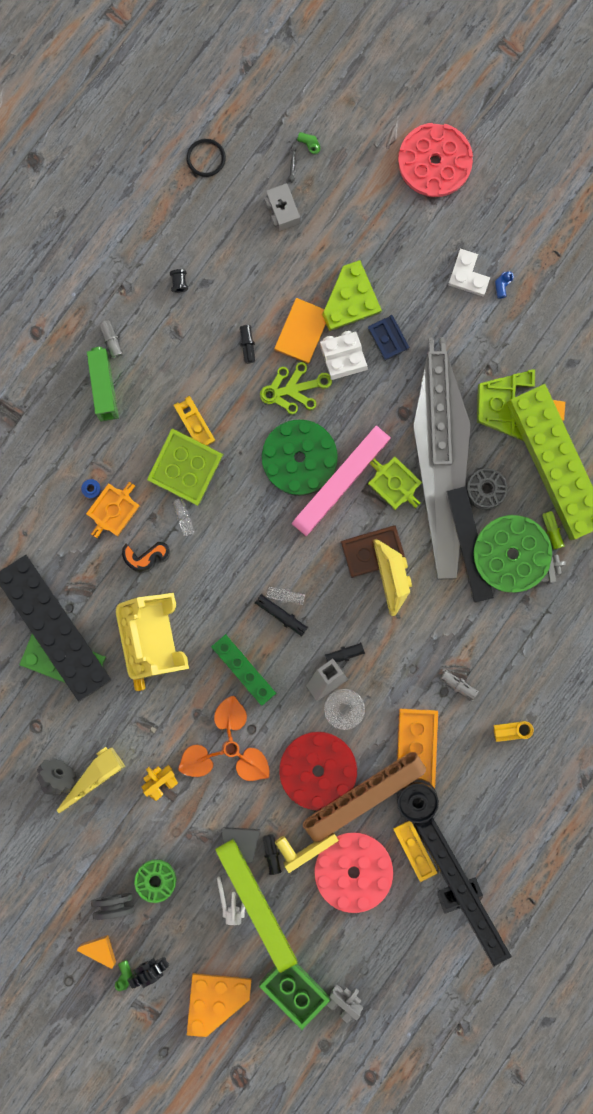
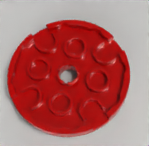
(300, 759)

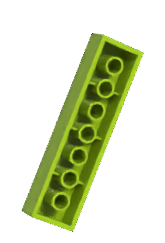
(555, 459)

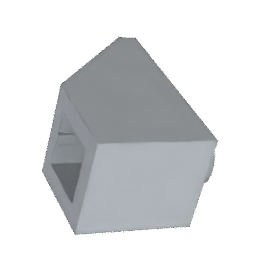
(326, 680)

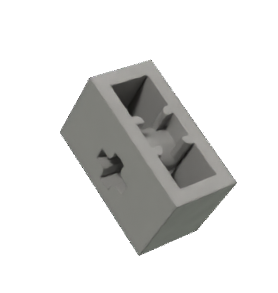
(282, 197)

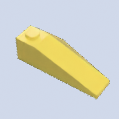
(99, 771)

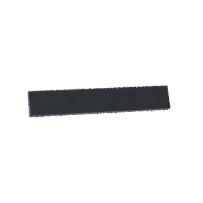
(467, 538)

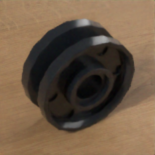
(425, 809)

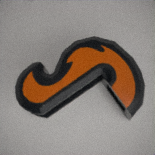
(146, 560)

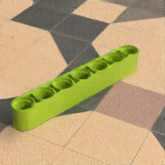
(256, 906)

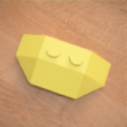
(393, 576)

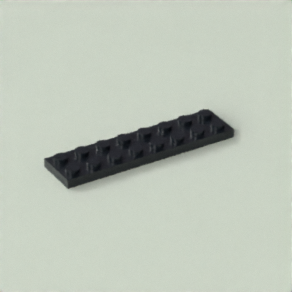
(53, 628)

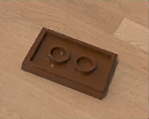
(361, 552)

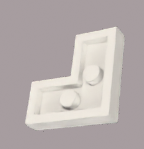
(464, 278)

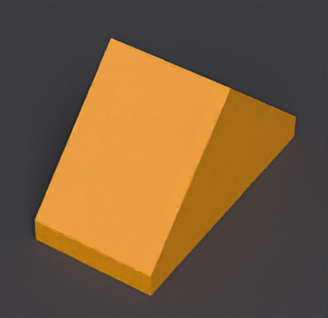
(99, 950)

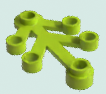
(293, 389)

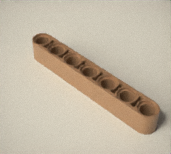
(364, 796)

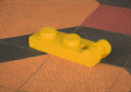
(194, 422)

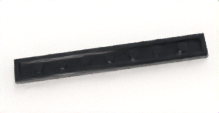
(463, 892)

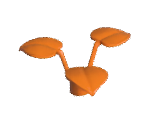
(251, 766)

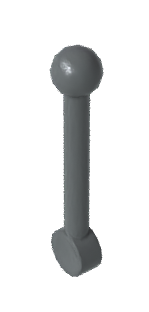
(291, 178)

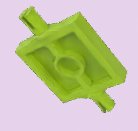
(394, 483)

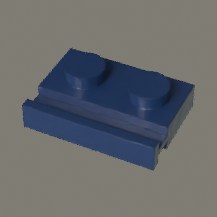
(388, 337)

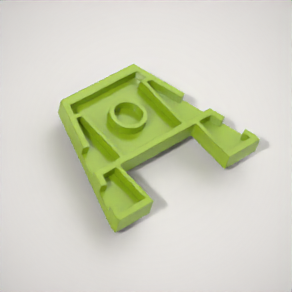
(492, 400)

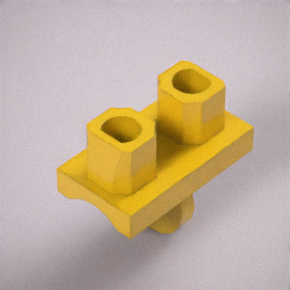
(155, 779)

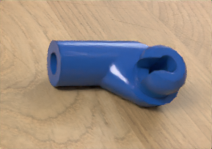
(501, 282)

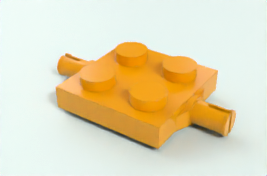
(113, 510)

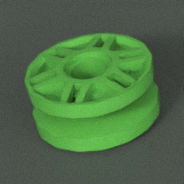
(155, 893)

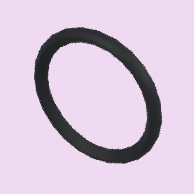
(205, 141)

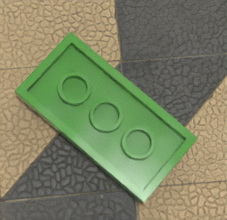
(37, 660)

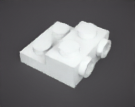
(343, 355)

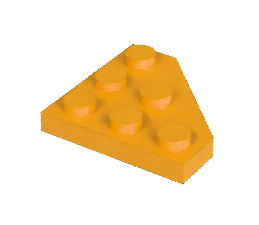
(214, 1001)

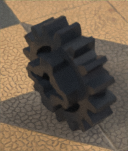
(148, 972)

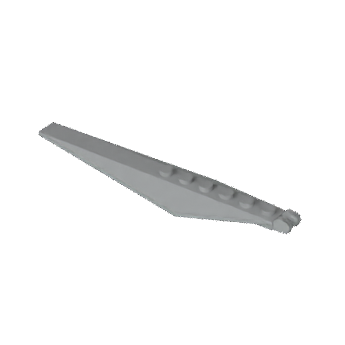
(442, 450)

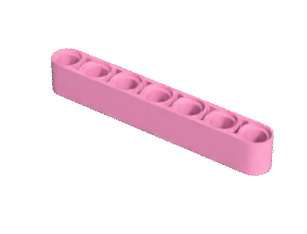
(341, 481)

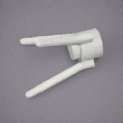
(234, 913)

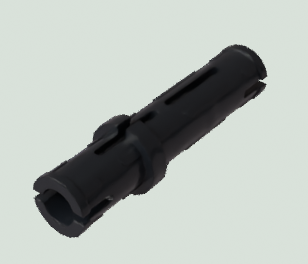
(281, 615)

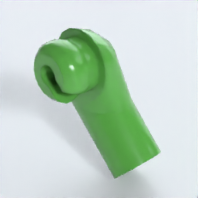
(311, 141)
(122, 983)

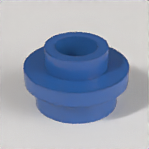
(95, 492)

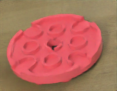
(432, 178)
(361, 892)

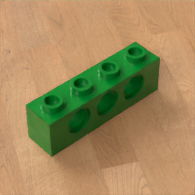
(243, 670)

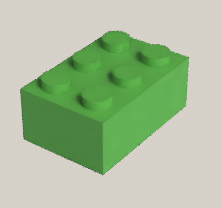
(295, 994)

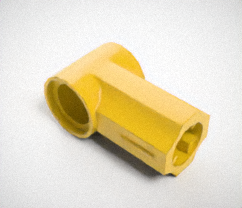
(510, 731)

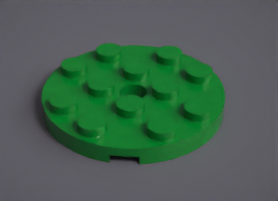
(295, 476)

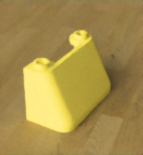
(148, 636)

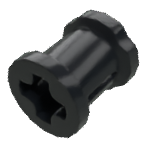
(178, 280)

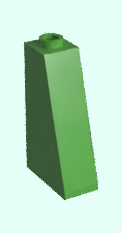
(102, 384)

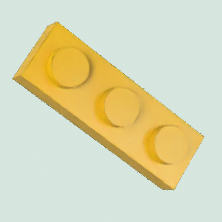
(415, 851)

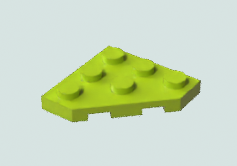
(350, 298)

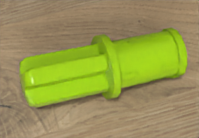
(553, 530)

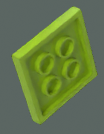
(185, 466)

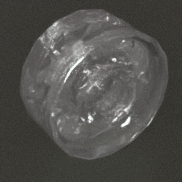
(349, 720)

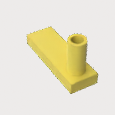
(295, 860)

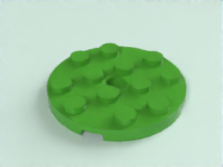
(532, 547)

